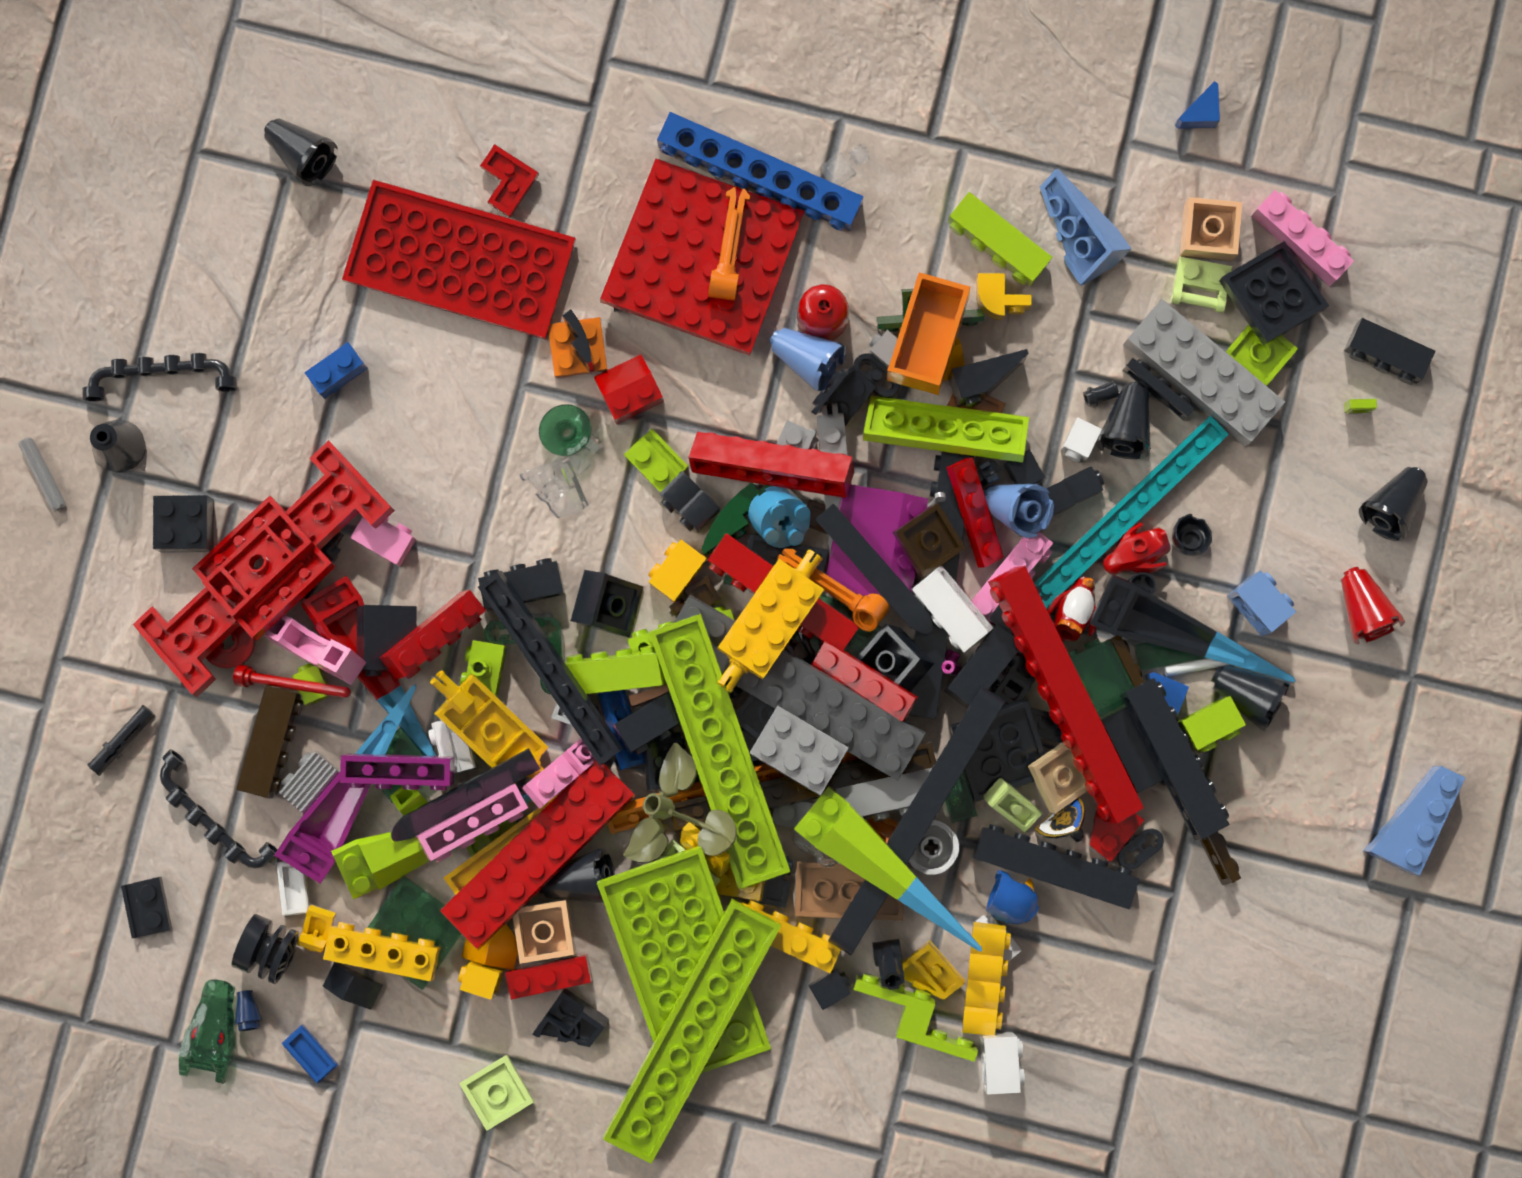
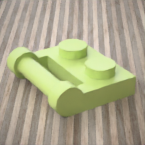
(1201, 276)

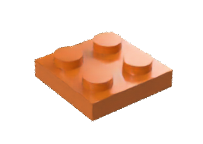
(563, 357)

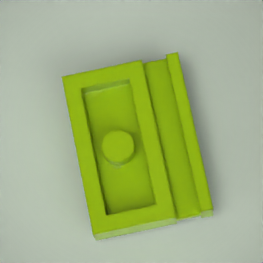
(655, 460)

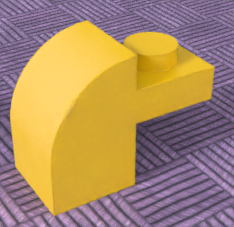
(992, 297)

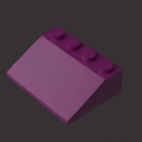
(875, 517)

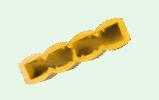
(984, 979)

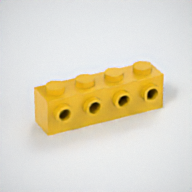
(800, 941)
(382, 952)

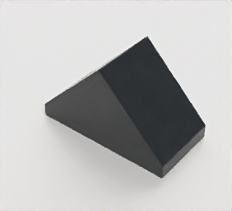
(352, 986)

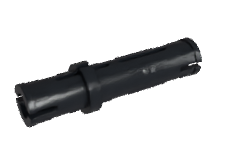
(121, 740)

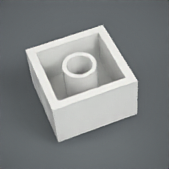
(1001, 1063)

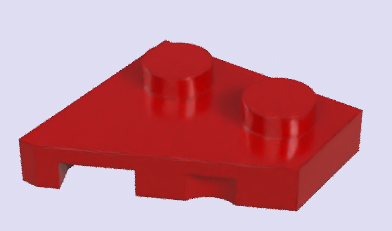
(1111, 837)

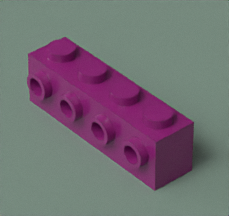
(397, 770)

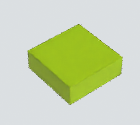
(1360, 406)

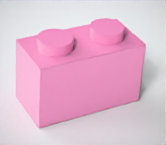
(386, 540)

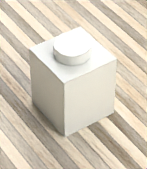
(1080, 440)

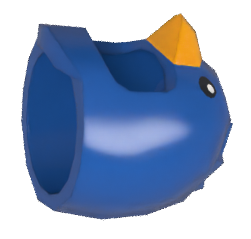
(1011, 900)

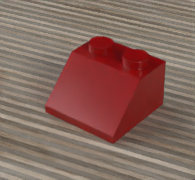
(629, 389)

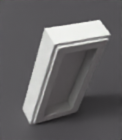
(293, 890)

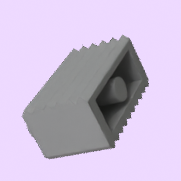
(309, 781)

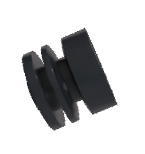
(269, 950)

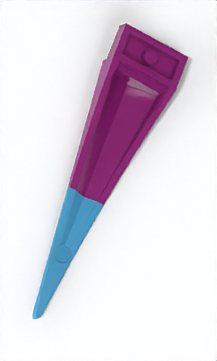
(335, 810)

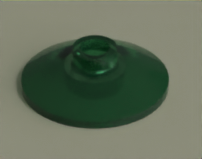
(557, 421)

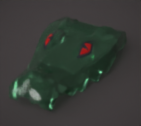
(210, 1037)

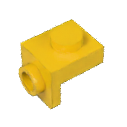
(316, 929)

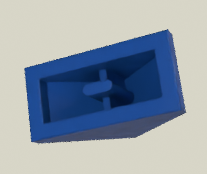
(1203, 112)
(1174, 690)

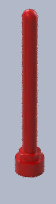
(246, 676)

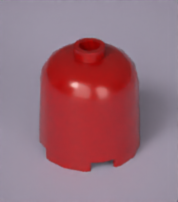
(823, 323)

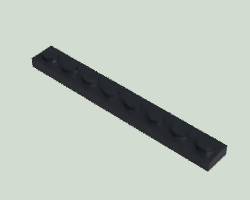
(550, 667)

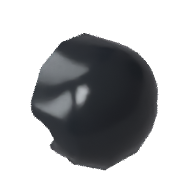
(1191, 535)

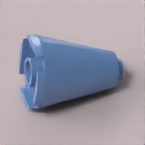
(808, 356)
(1020, 507)

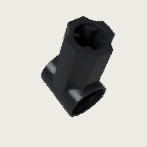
(889, 962)

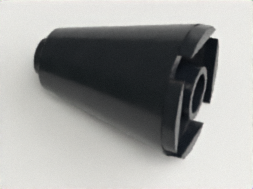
(301, 150)
(1128, 424)
(117, 445)
(1395, 504)
(1253, 694)
(579, 878)

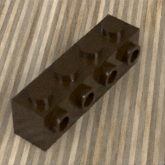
(269, 742)

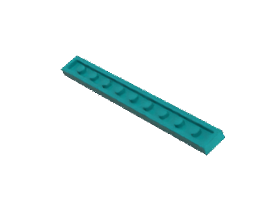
(1130, 509)

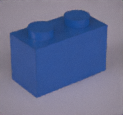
(336, 370)

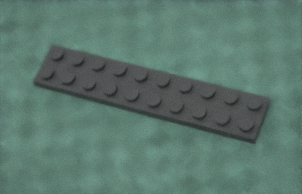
(819, 701)

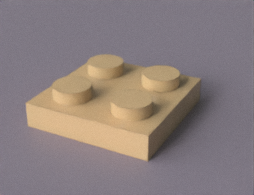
(1058, 778)

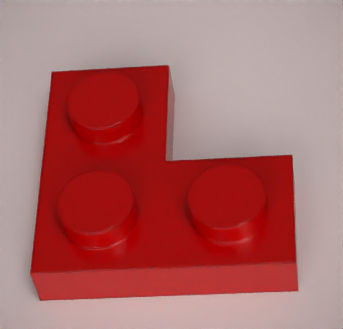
(514, 176)

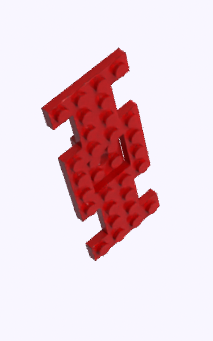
(235, 586)

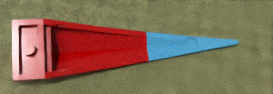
(335, 618)

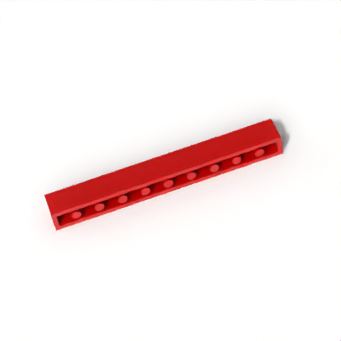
(1065, 695)

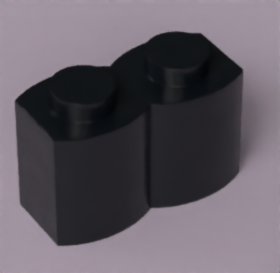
(689, 502)

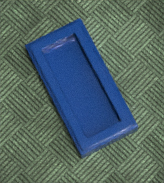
(310, 1054)

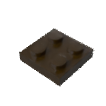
(929, 540)

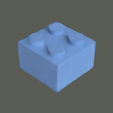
(1262, 602)

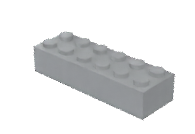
(1204, 373)

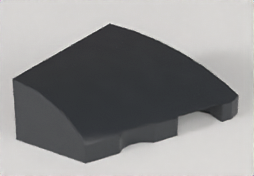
(571, 1020)

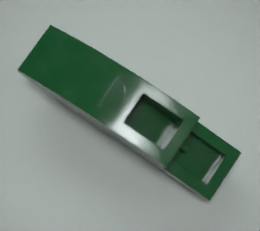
(731, 518)

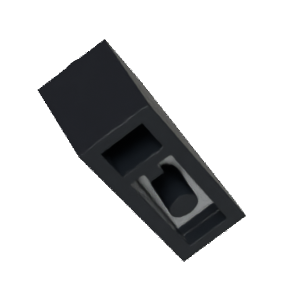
(977, 380)

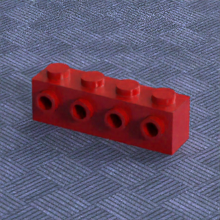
(432, 634)

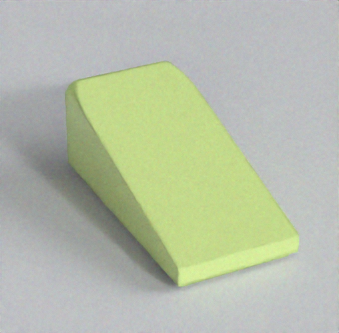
(1012, 805)

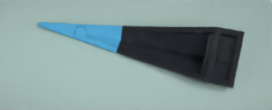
(1142, 616)

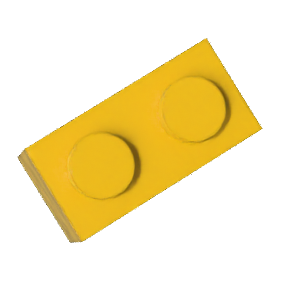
(677, 570)
(480, 979)

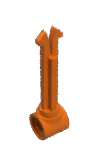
(724, 278)
(867, 609)

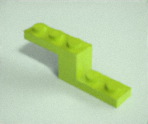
(916, 1018)

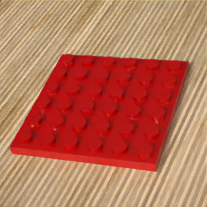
(678, 242)

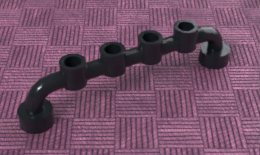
(147, 367)
(197, 814)

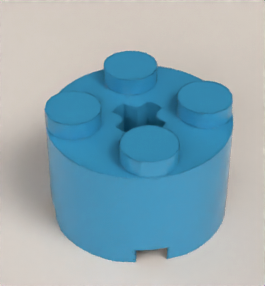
(779, 517)

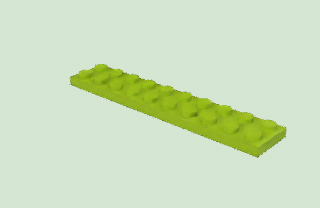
(719, 748)
(691, 1031)

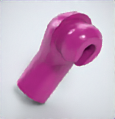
(950, 663)

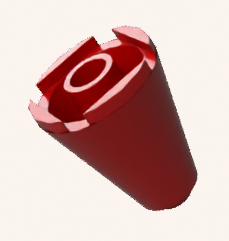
(1367, 607)

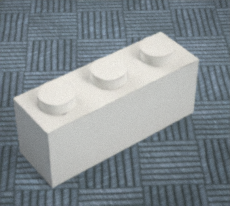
(952, 609)

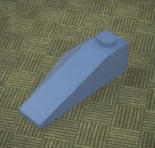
(1086, 233)

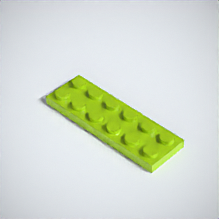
(946, 428)

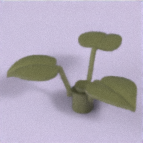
(648, 840)

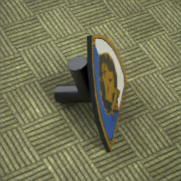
(1065, 822)

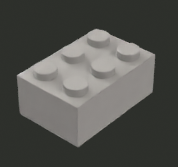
(798, 750)

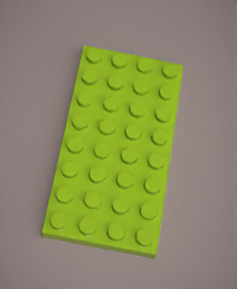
(662, 926)

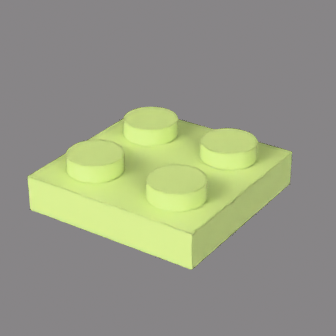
(496, 1092)

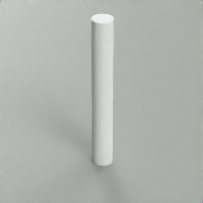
(1192, 666)

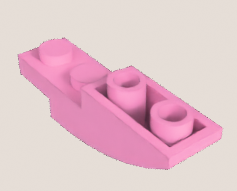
(559, 774)

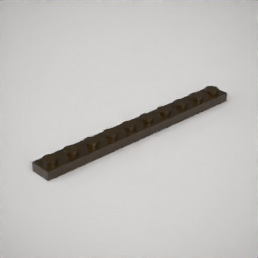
(786, 791)
(1215, 844)

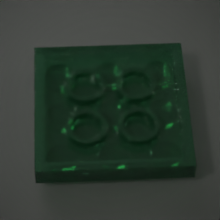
(418, 915)

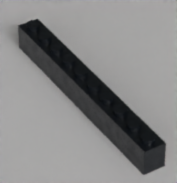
(935, 643)

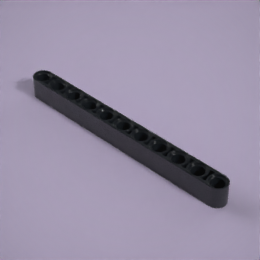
(921, 813)

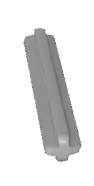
(42, 474)

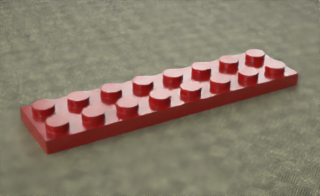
(537, 854)

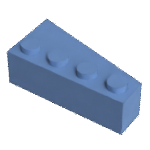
(1417, 822)

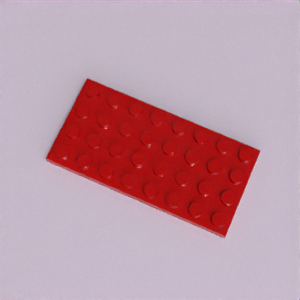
(459, 259)

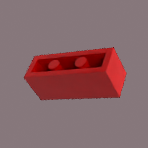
(549, 976)

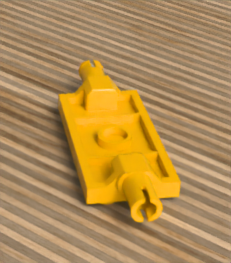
(770, 620)
(485, 722)

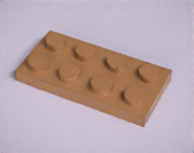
(830, 891)

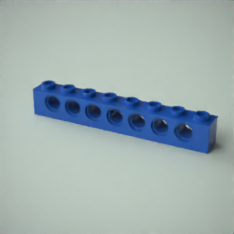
(678, 127)

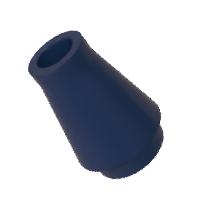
(247, 1012)

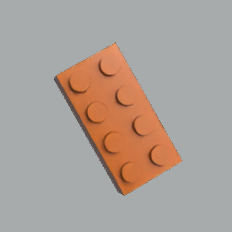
(928, 333)

